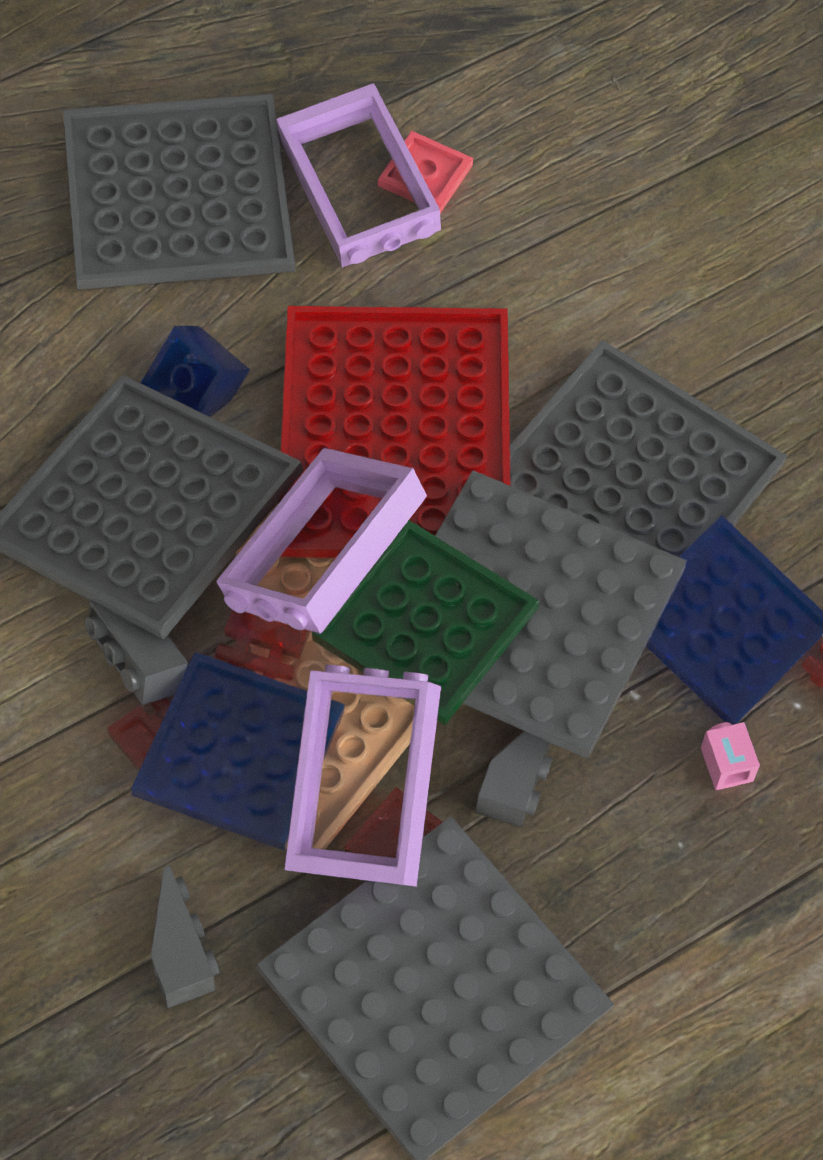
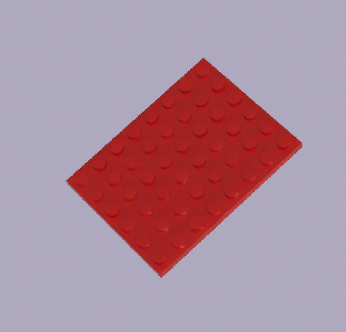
(399, 390)

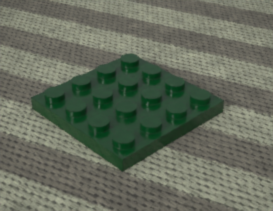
(429, 615)

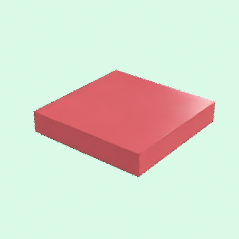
(439, 165)

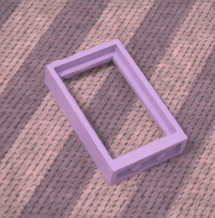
(337, 115)
(400, 497)
(300, 854)

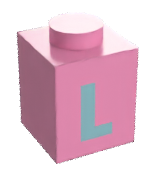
(729, 755)

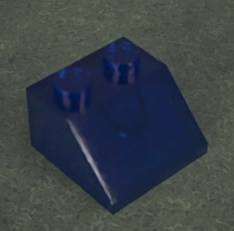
(196, 370)

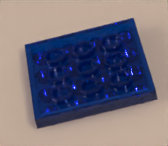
(733, 623)
(230, 750)

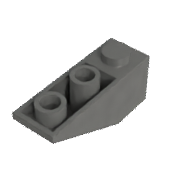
(145, 662)
(511, 780)
(177, 953)

